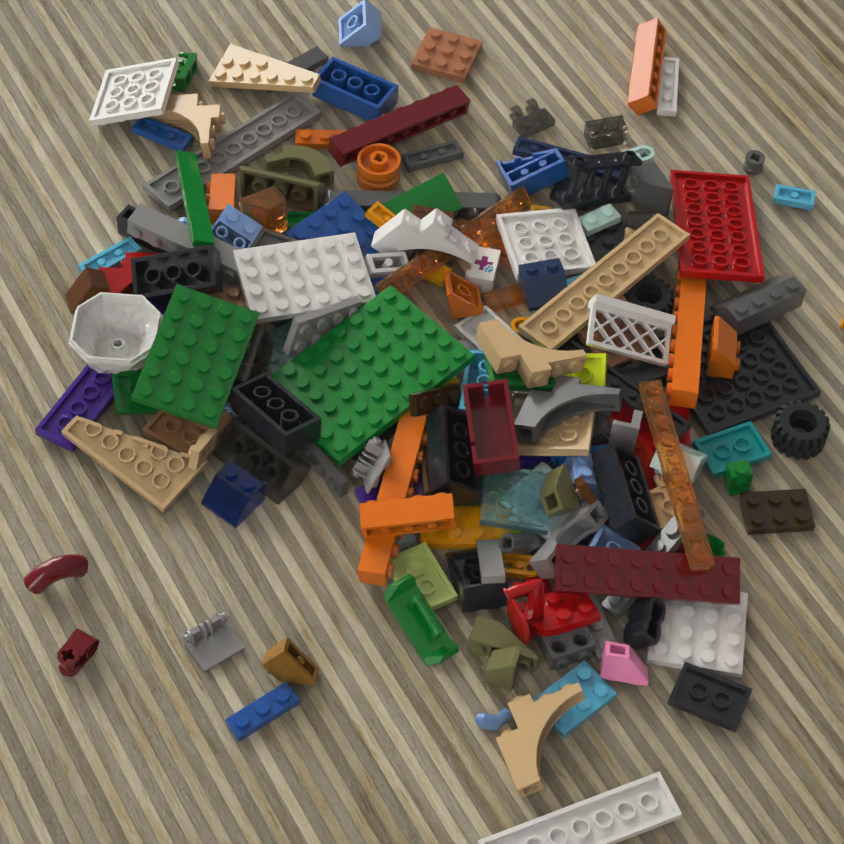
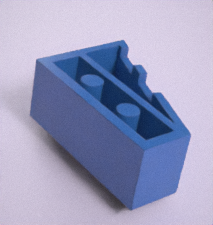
(534, 171)

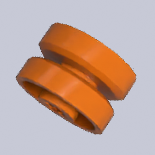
(378, 167)

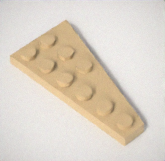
(255, 71)
(143, 465)

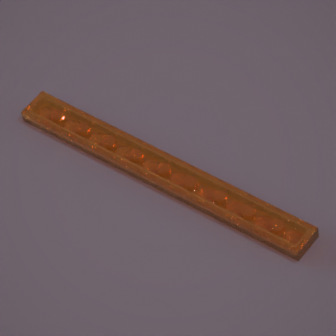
(475, 229)
(676, 476)

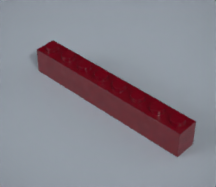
(400, 124)

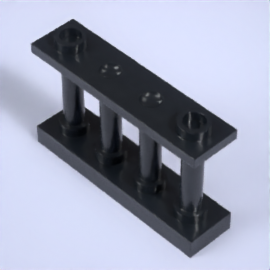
(603, 194)

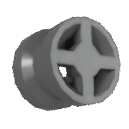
(754, 162)

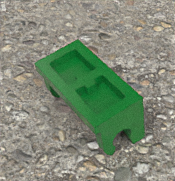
(185, 71)

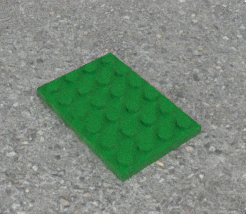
(195, 356)

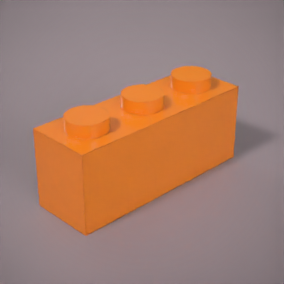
(219, 194)

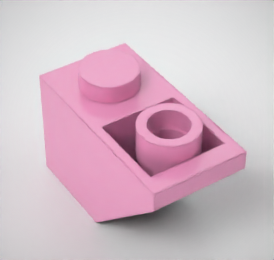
(622, 664)

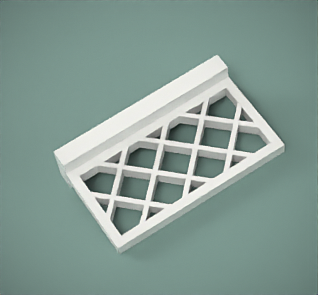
(629, 313)

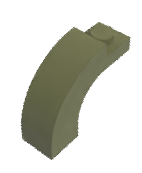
(303, 160)

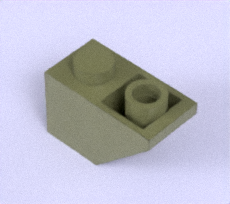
(558, 492)

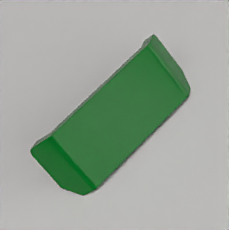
(419, 621)

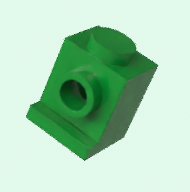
(738, 477)

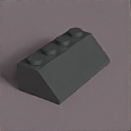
(760, 303)

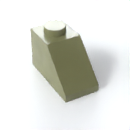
(502, 667)

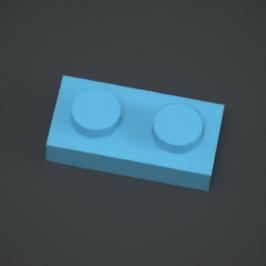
(794, 197)

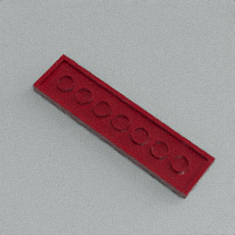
(644, 575)

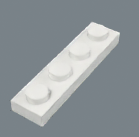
(668, 87)

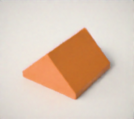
(462, 296)

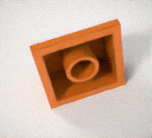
(722, 350)

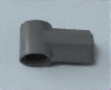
(521, 543)

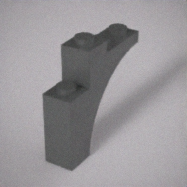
(568, 398)

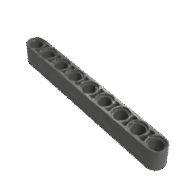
(471, 202)

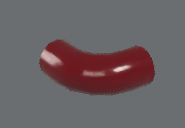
(54, 570)

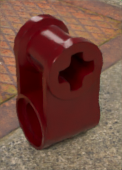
(76, 652)

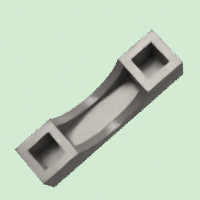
(572, 530)

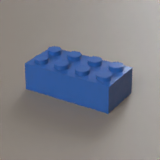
(356, 90)

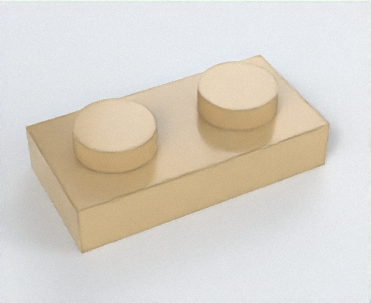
(202, 449)

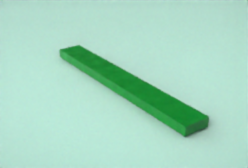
(194, 199)

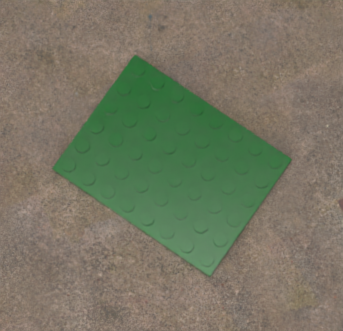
(368, 367)

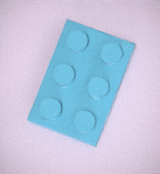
(596, 694)

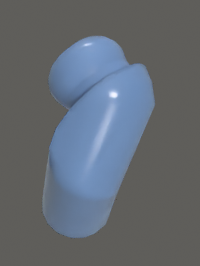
(491, 721)

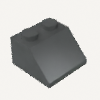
(650, 189)

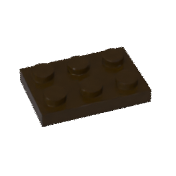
(776, 511)

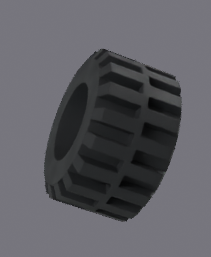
(654, 292)
(797, 443)

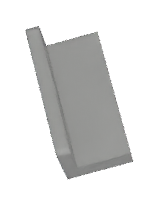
(626, 434)

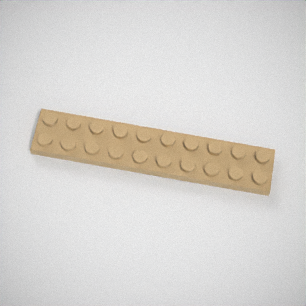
(610, 277)

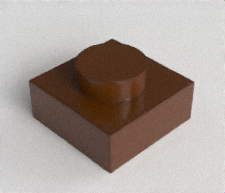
(584, 491)

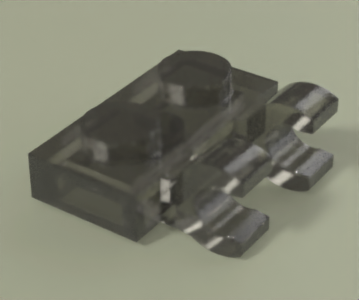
(534, 122)

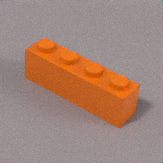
(407, 515)

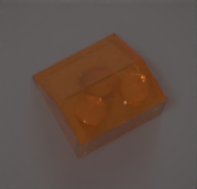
(266, 208)

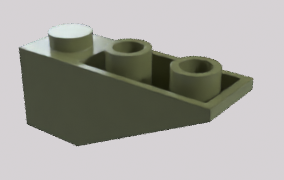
(493, 635)

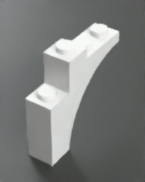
(432, 232)

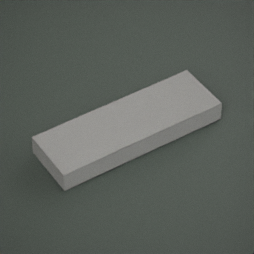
(490, 561)

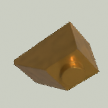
(290, 664)

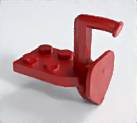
(549, 612)

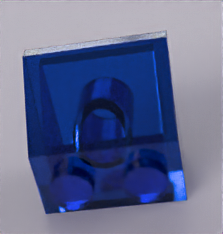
(234, 494)

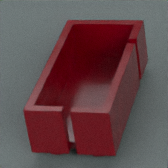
(491, 428)

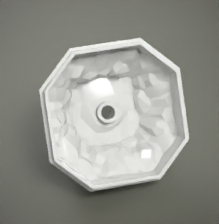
(114, 331)

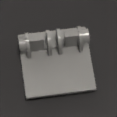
(371, 469)
(212, 641)

